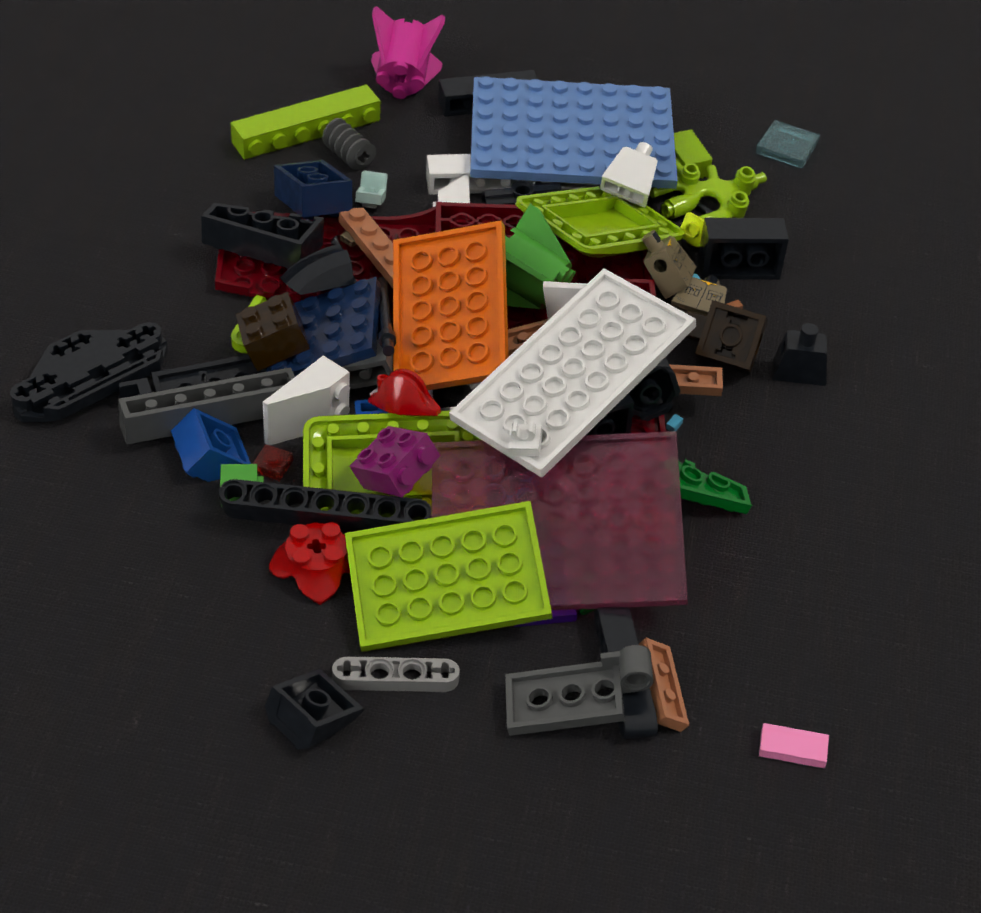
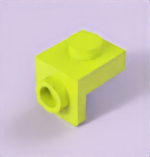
(693, 227)

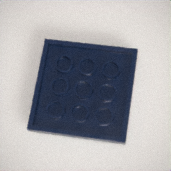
(338, 326)

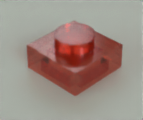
(273, 462)

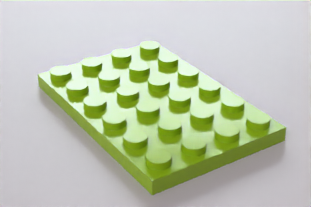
(447, 576)

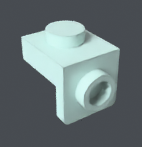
(372, 189)

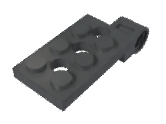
(621, 670)

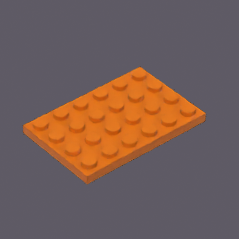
(451, 304)

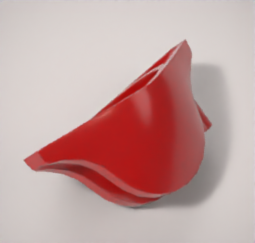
(404, 394)

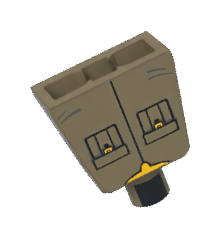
(667, 264)
(699, 295)

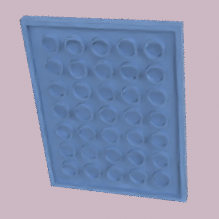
(567, 129)

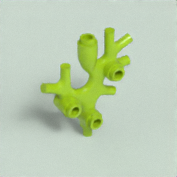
(729, 193)

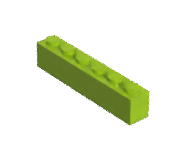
(303, 121)

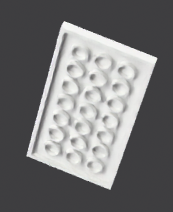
(574, 368)

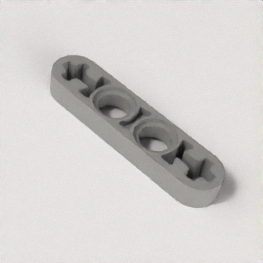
(395, 679)

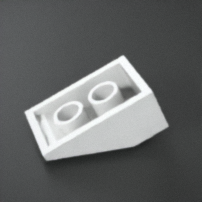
(314, 392)

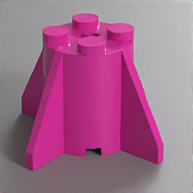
(404, 53)

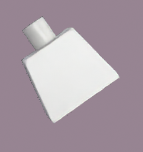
(631, 174)

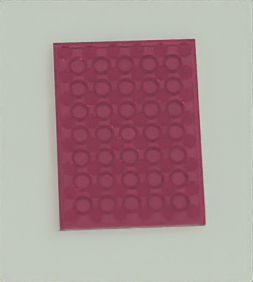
(600, 515)

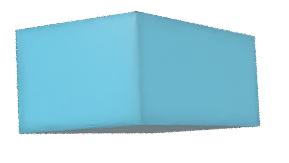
(674, 423)

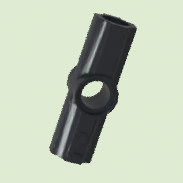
(519, 188)

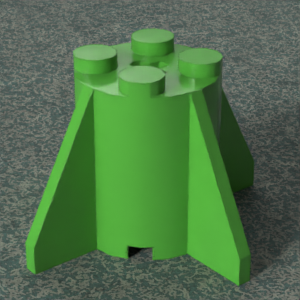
(531, 258)

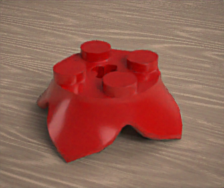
(315, 558)

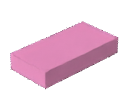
(793, 745)

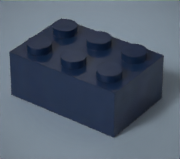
(313, 188)

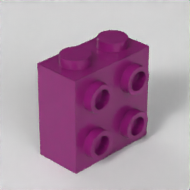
(395, 461)

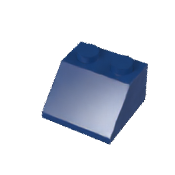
(207, 444)

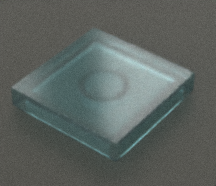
(788, 144)

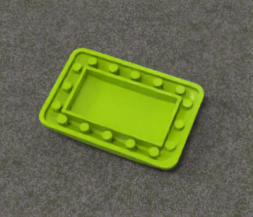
(599, 221)
(336, 441)

